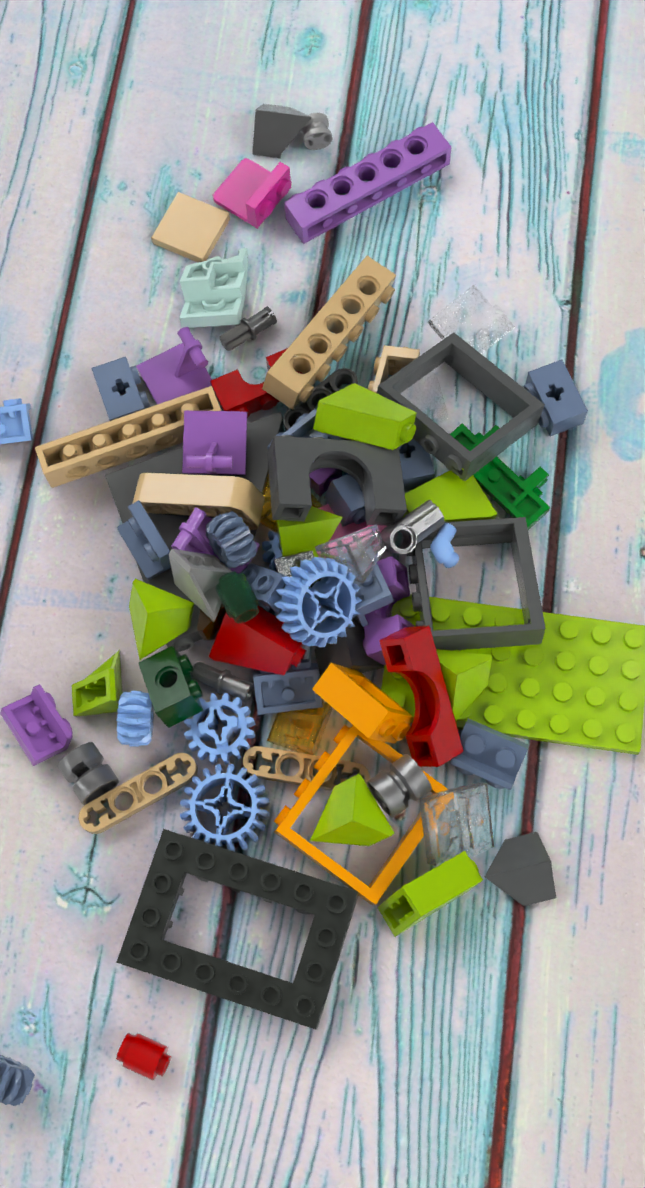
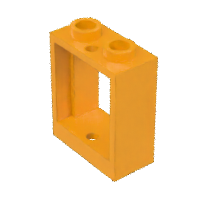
(363, 704)

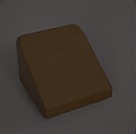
(206, 626)

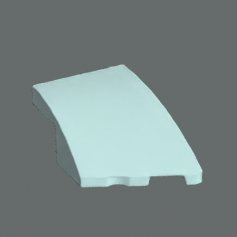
(214, 291)

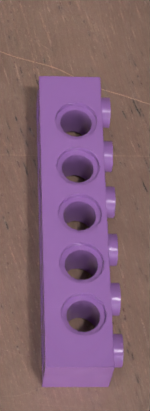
(384, 182)

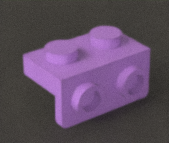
(38, 725)

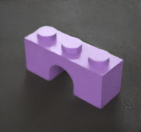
(379, 620)

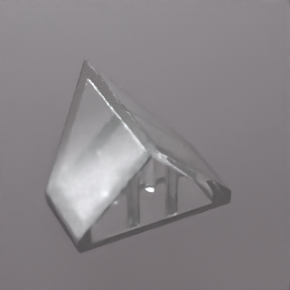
(356, 551)

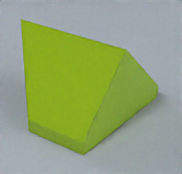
(305, 535)
(157, 616)
(464, 677)
(99, 690)
(352, 816)

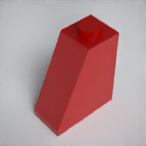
(257, 644)

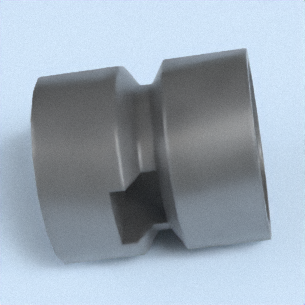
(86, 770)
(399, 785)

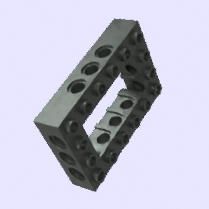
(296, 1001)

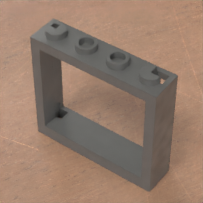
(485, 377)
(480, 533)

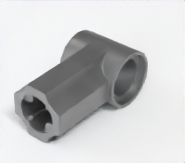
(413, 527)

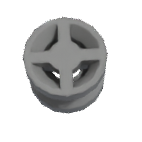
(316, 132)

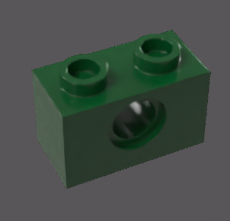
(171, 687)

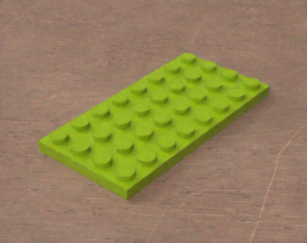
(569, 690)

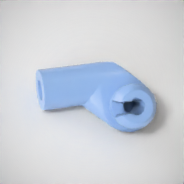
(442, 548)

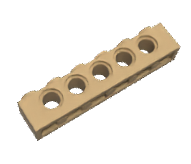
(343, 315)
(121, 439)

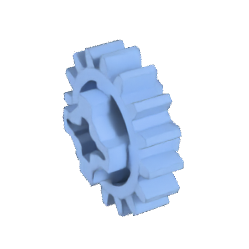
(233, 726)

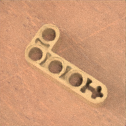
(213, 494)

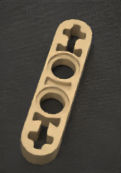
(306, 767)
(136, 788)

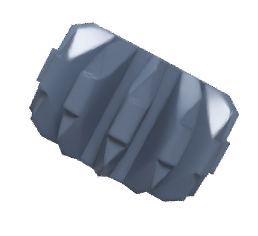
(231, 539)
(14, 1081)

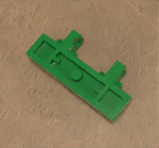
(514, 494)

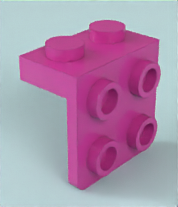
(253, 191)

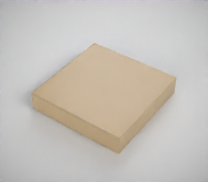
(190, 228)

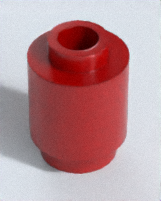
(143, 1056)

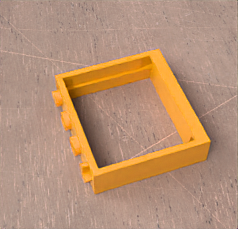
(308, 789)

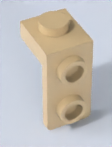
(390, 362)

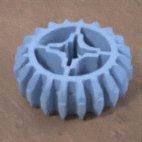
(301, 608)
(208, 805)

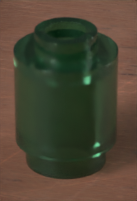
(237, 597)

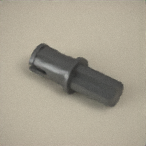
(248, 329)

